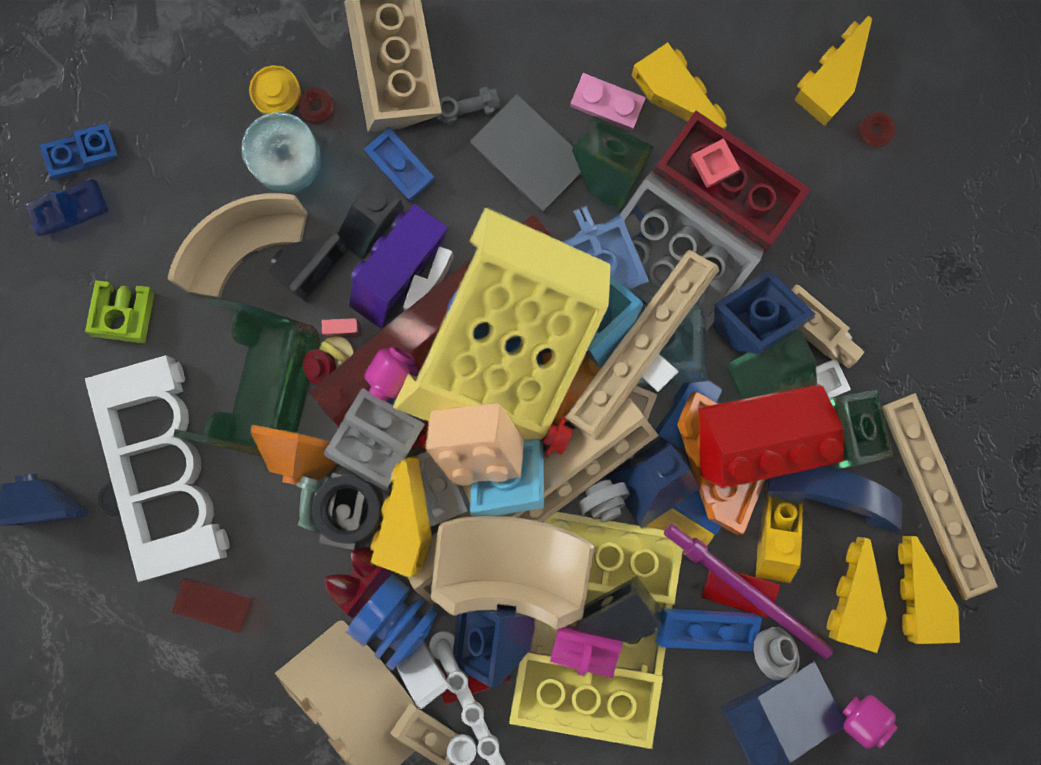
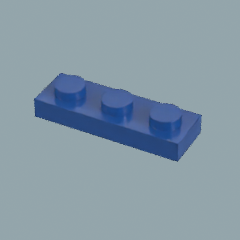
(708, 629)

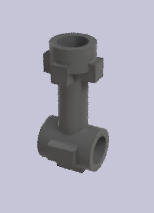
(452, 109)

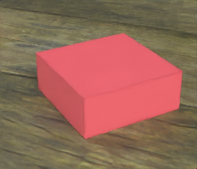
(715, 163)
(341, 328)

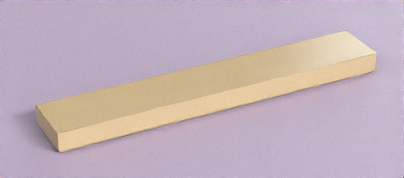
(642, 344)
(939, 497)

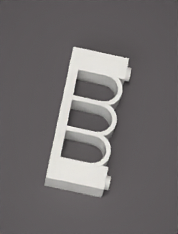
(133, 386)

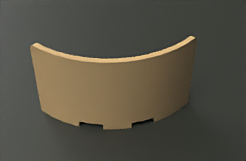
(230, 235)
(512, 564)
(349, 697)

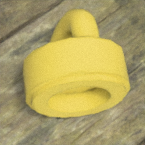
(339, 348)

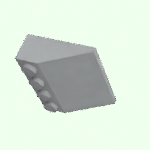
(682, 226)

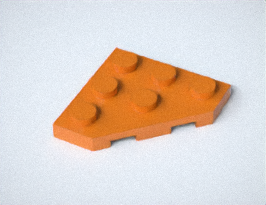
(726, 506)

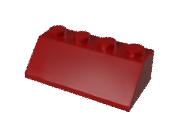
(769, 436)

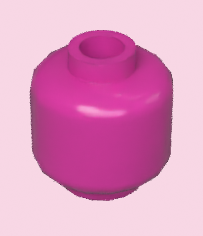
(389, 372)
(869, 721)

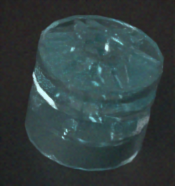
(277, 134)

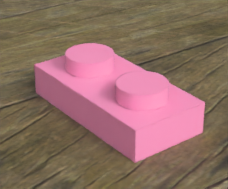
(607, 102)

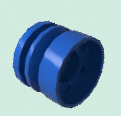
(392, 622)

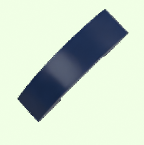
(843, 491)

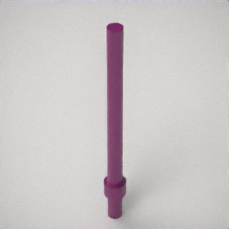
(697, 552)

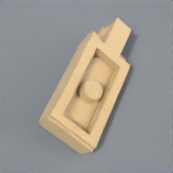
(828, 332)

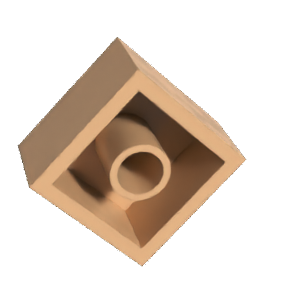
(475, 444)

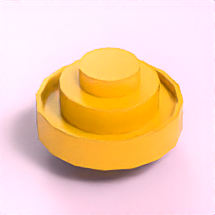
(275, 90)

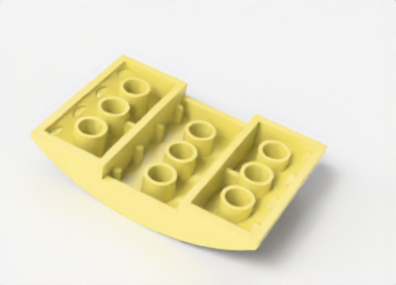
(595, 705)

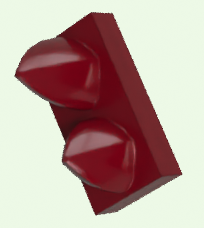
(356, 589)

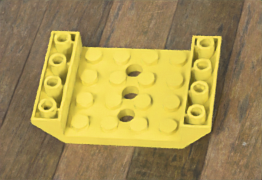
(521, 288)

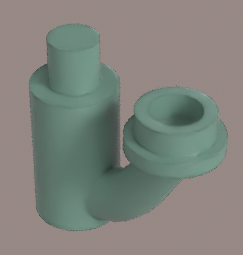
(309, 489)

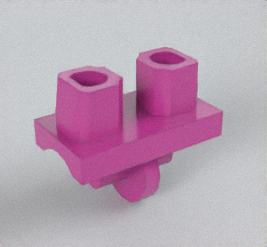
(585, 652)

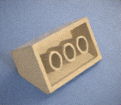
(392, 62)

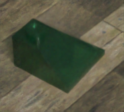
(610, 161)
(777, 369)

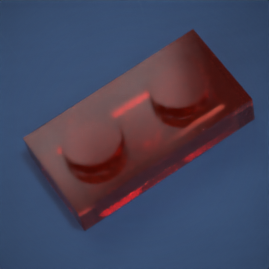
(212, 605)

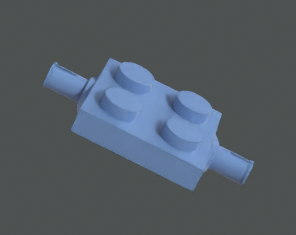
(611, 244)

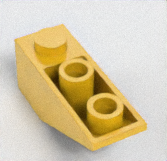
(836, 80)
(672, 87)
(406, 529)
(779, 539)
(929, 605)
(860, 608)

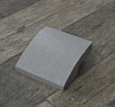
(373, 439)
(442, 497)

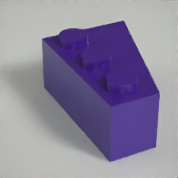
(394, 263)

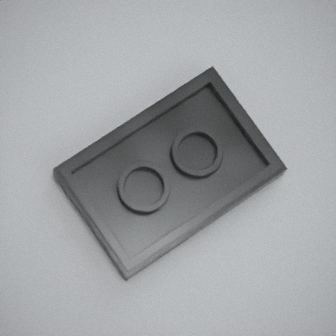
(528, 153)

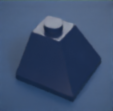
(760, 314)
(655, 481)
(36, 502)
(492, 642)

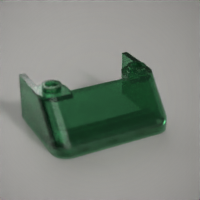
(271, 381)

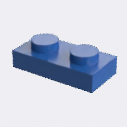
(399, 164)

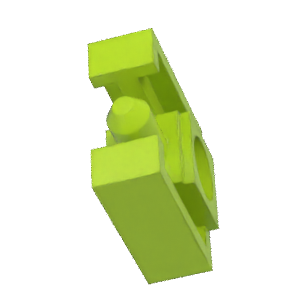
(102, 315)

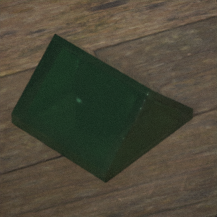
(863, 428)

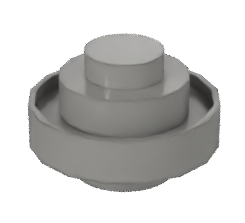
(604, 500)
(776, 653)

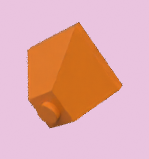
(292, 454)

